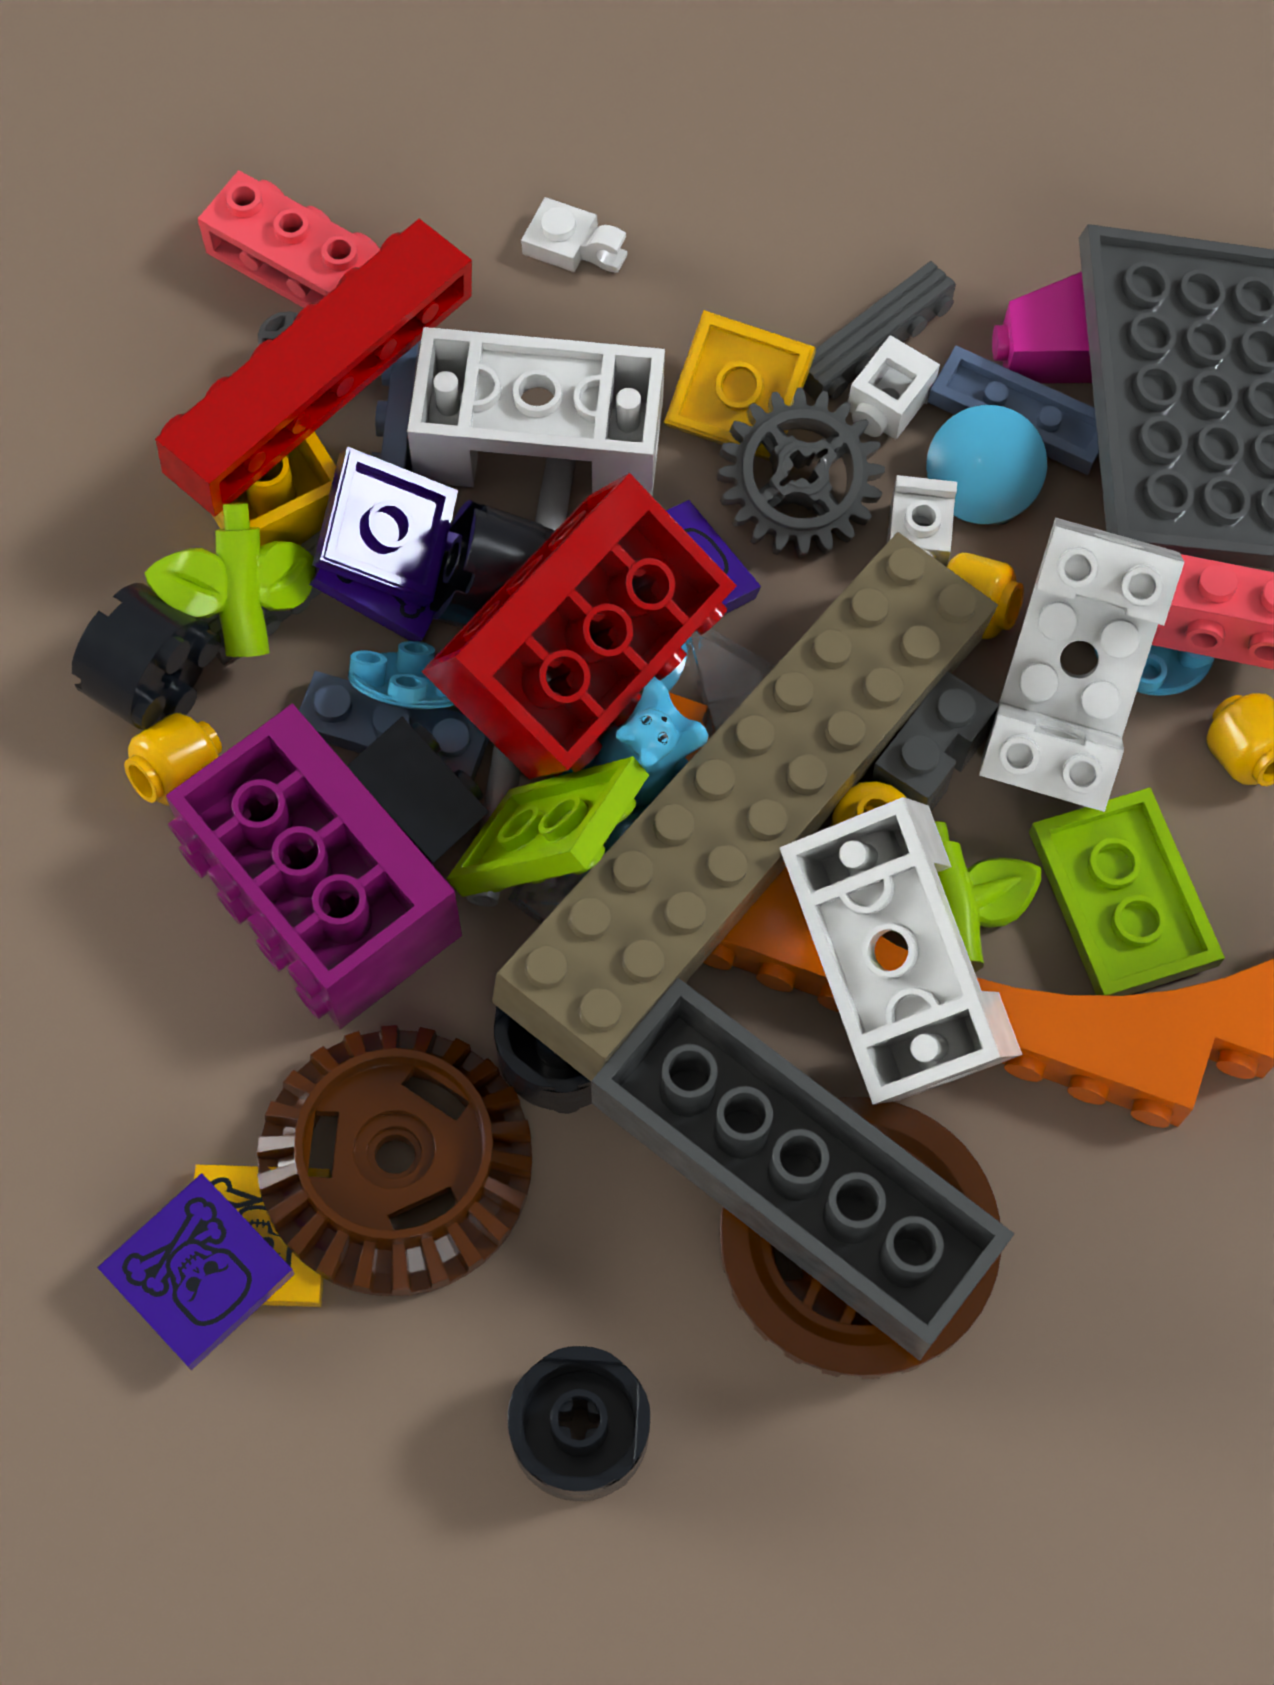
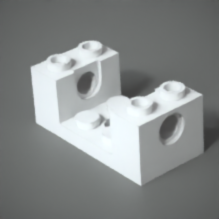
(471, 402)
(1064, 728)
(928, 1015)

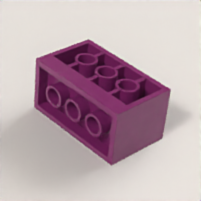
(313, 867)

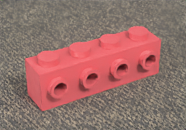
(280, 241)
(1221, 613)

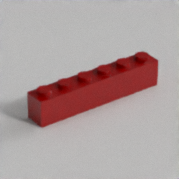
(314, 366)

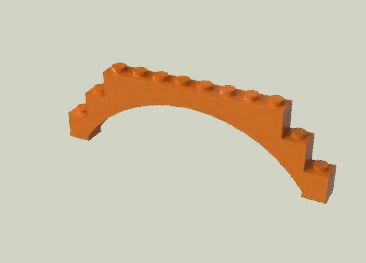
(1114, 1049)

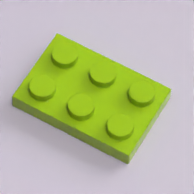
(549, 828)
(1126, 895)

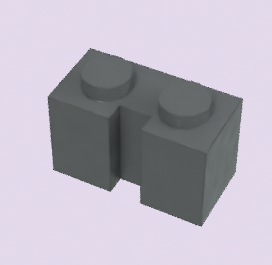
(936, 741)

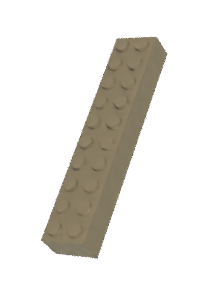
(755, 785)

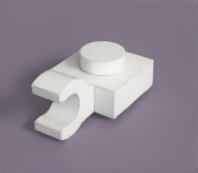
(568, 234)

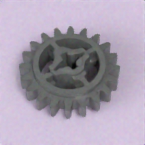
(785, 452)

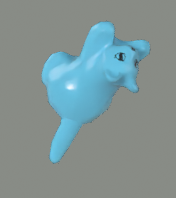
(656, 738)

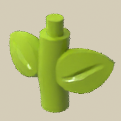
(235, 581)
(986, 893)

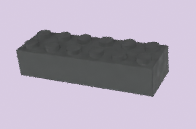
(799, 1167)

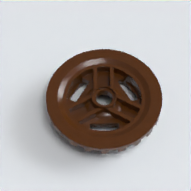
(343, 1221)
(809, 1318)

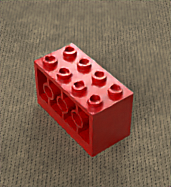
(582, 630)

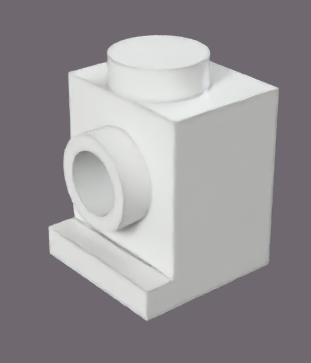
(892, 388)
(924, 514)

